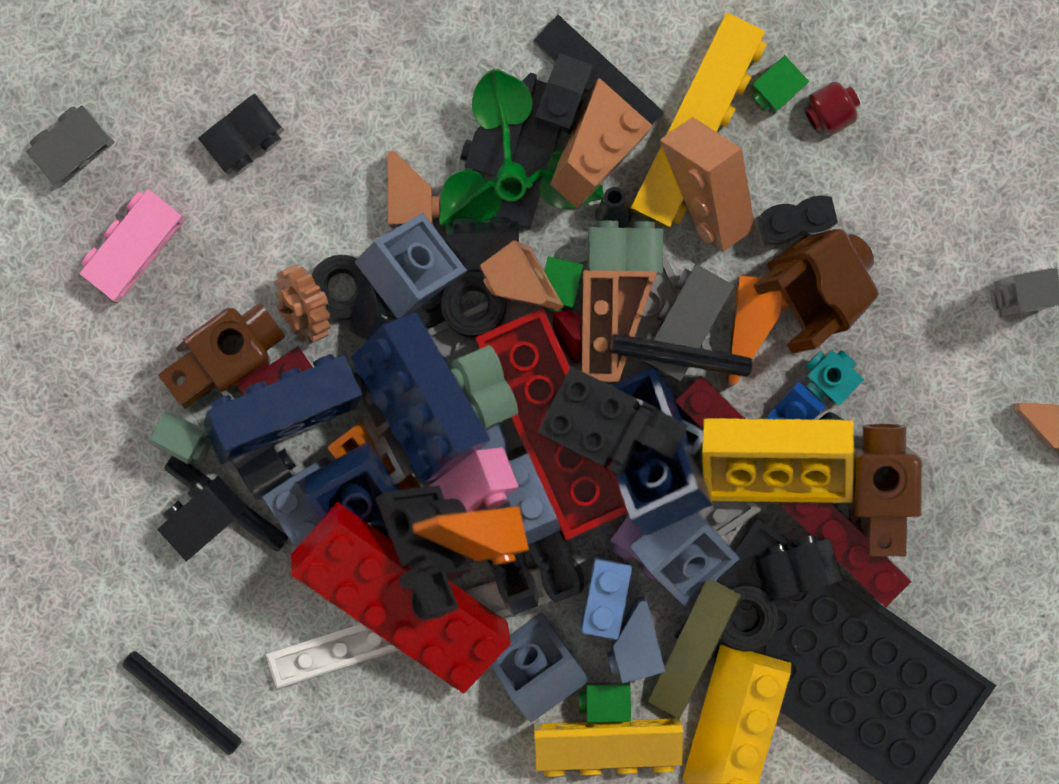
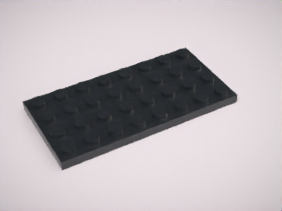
(860, 673)

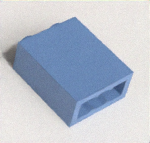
(605, 597)

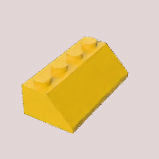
(778, 460)
(737, 718)
(608, 745)

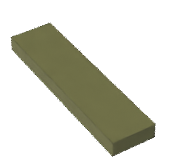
(694, 648)

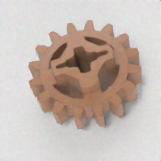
(302, 304)

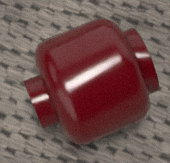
(832, 108)

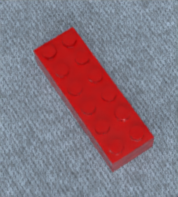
(534, 369)
(360, 574)

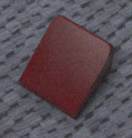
(568, 331)

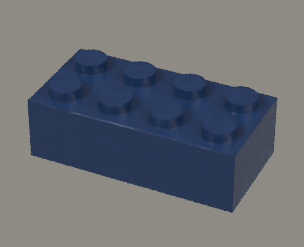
(419, 397)
(281, 408)
(353, 482)
(652, 485)

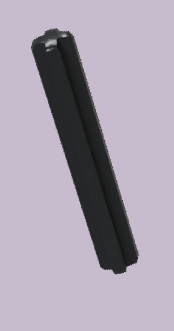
(680, 355)
(248, 519)
(181, 702)

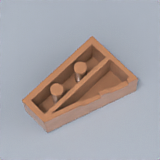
(598, 143)
(711, 182)
(610, 306)

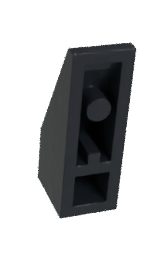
(486, 149)

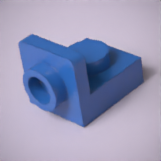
(797, 404)

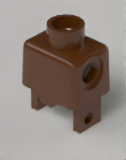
(823, 284)
(209, 367)
(886, 502)

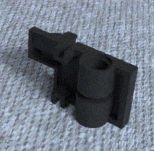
(605, 423)
(429, 561)

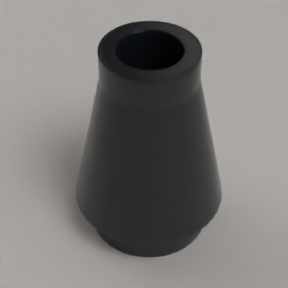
(613, 207)

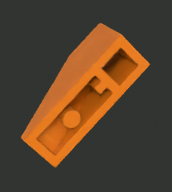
(752, 319)
(479, 534)

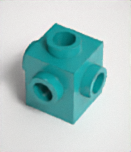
(846, 377)

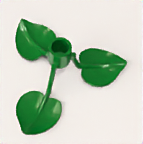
(465, 194)

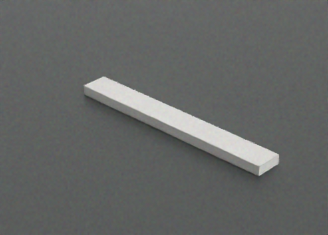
(361, 644)

